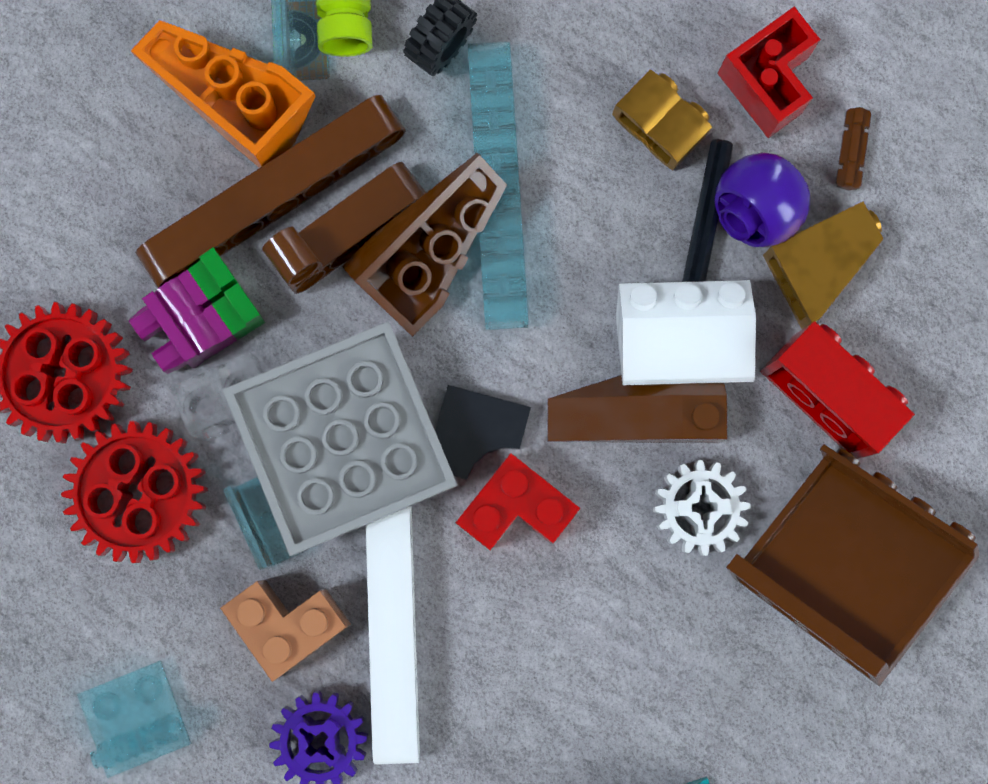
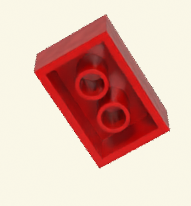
(838, 391)

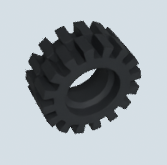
(439, 35)

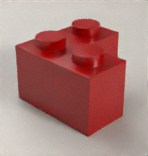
(762, 72)
(512, 494)

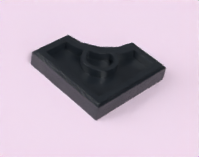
(477, 425)

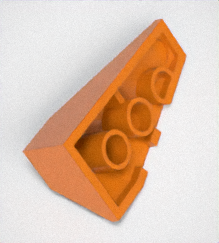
(242, 98)

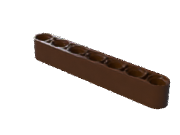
(273, 189)

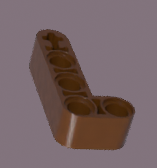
(335, 236)

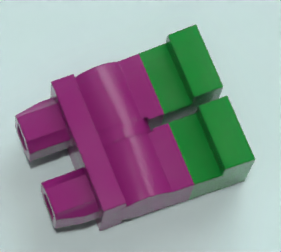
(198, 312)

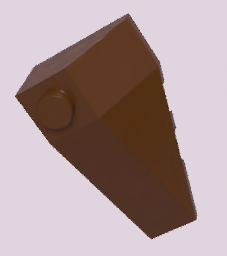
(422, 248)

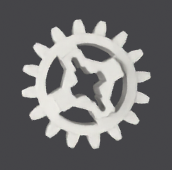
(701, 529)

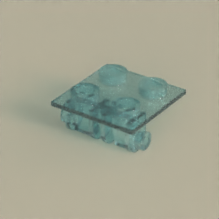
(133, 720)

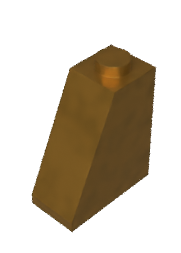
(823, 260)

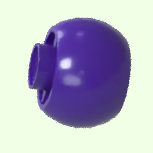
(762, 200)

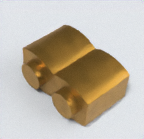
(662, 118)

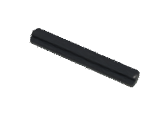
(706, 214)

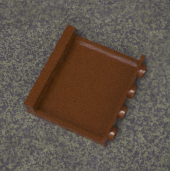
(857, 564)

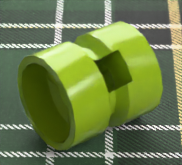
(344, 27)

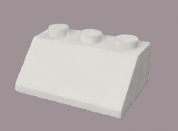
(686, 332)

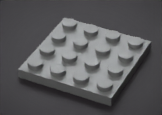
(339, 438)

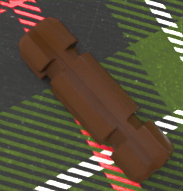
(853, 148)

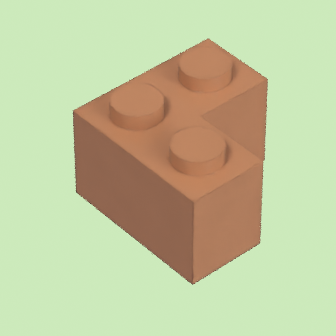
(279, 637)

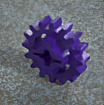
(303, 725)

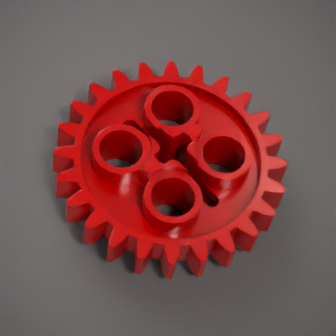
(97, 380)
(102, 472)

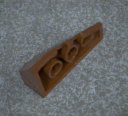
(639, 413)

